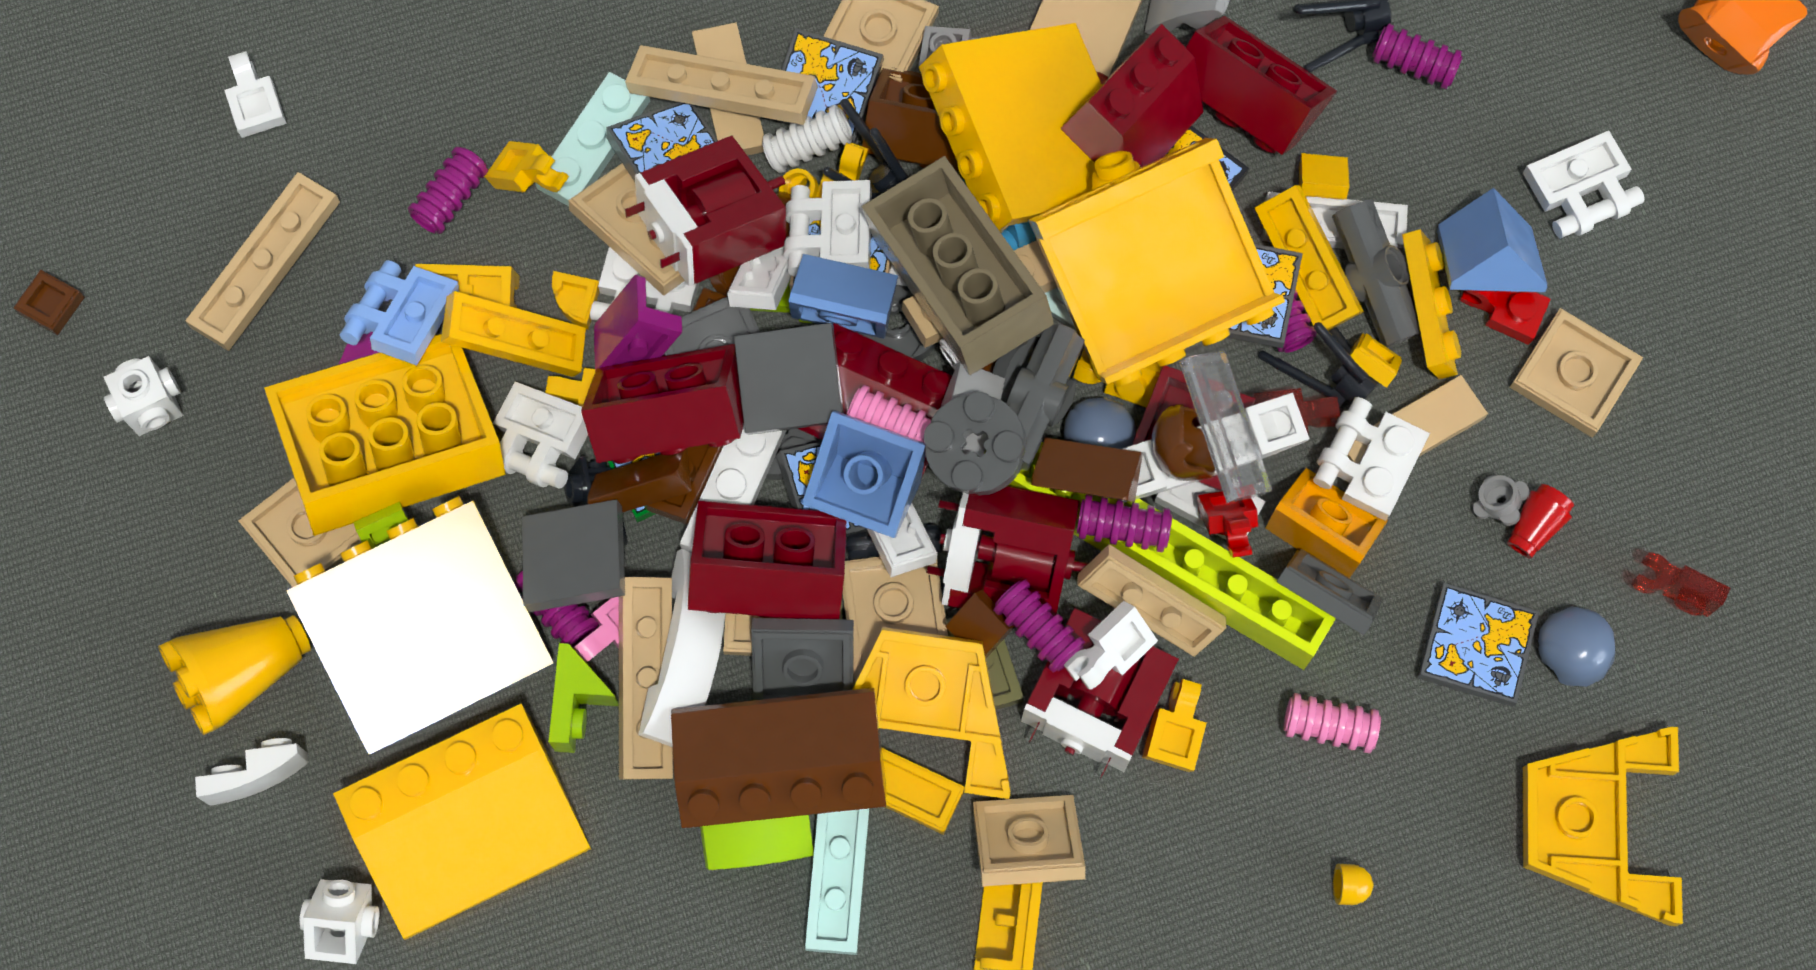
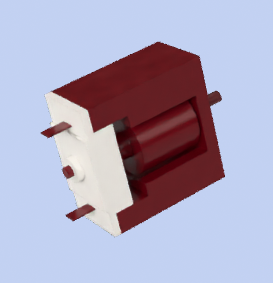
(710, 210)
(1026, 538)
(1126, 696)

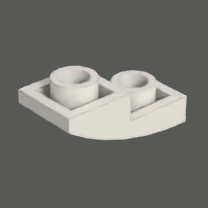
(265, 768)

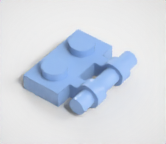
(411, 317)

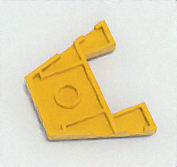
(943, 691)
(1580, 822)

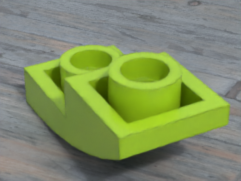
(756, 842)

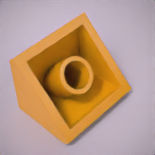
(1324, 524)

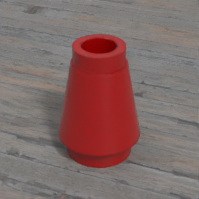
(1540, 520)

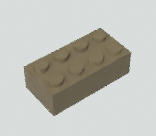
(958, 265)

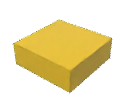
(1324, 176)
(1376, 359)

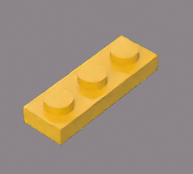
(1320, 279)
(1431, 304)
(513, 334)

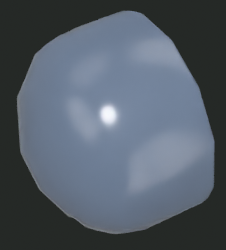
(1100, 424)
(1577, 646)

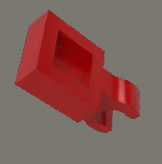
(1510, 312)
(1229, 519)

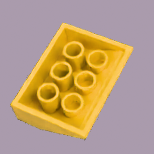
(384, 433)
(462, 821)

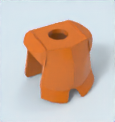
(1739, 31)

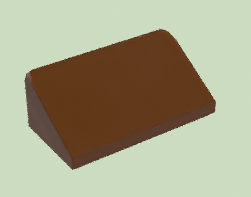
(1088, 469)
(643, 481)

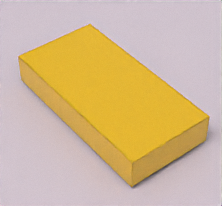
(920, 792)

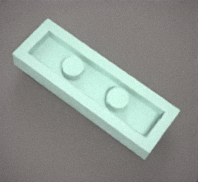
(585, 147)
(837, 882)

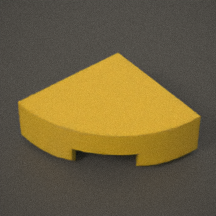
(575, 296)

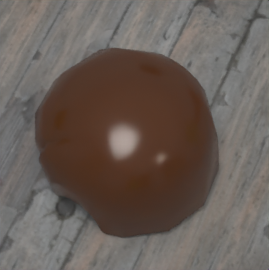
(1181, 445)

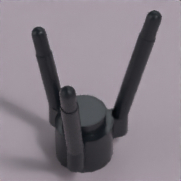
(1360, 15)
(889, 172)
(1349, 379)

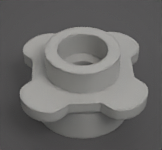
(1495, 488)

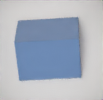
(1490, 248)
(843, 295)
(865, 474)

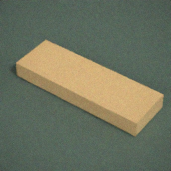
(725, 44)
(1441, 413)
(1160, 603)

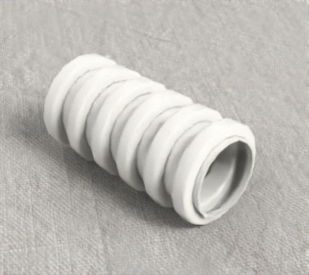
(808, 139)

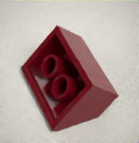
(1256, 85)
(1142, 103)
(884, 370)
(664, 405)
(767, 561)

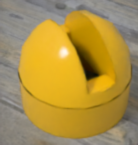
(799, 177)
(1351, 884)

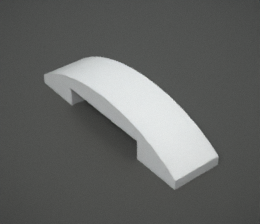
(1275, 426)
(687, 661)

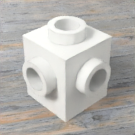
(142, 395)
(338, 921)

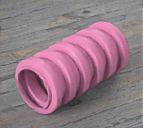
(887, 414)
(1332, 723)

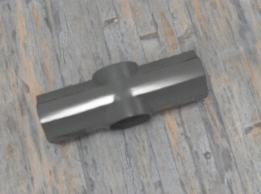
(1377, 273)
(1043, 386)

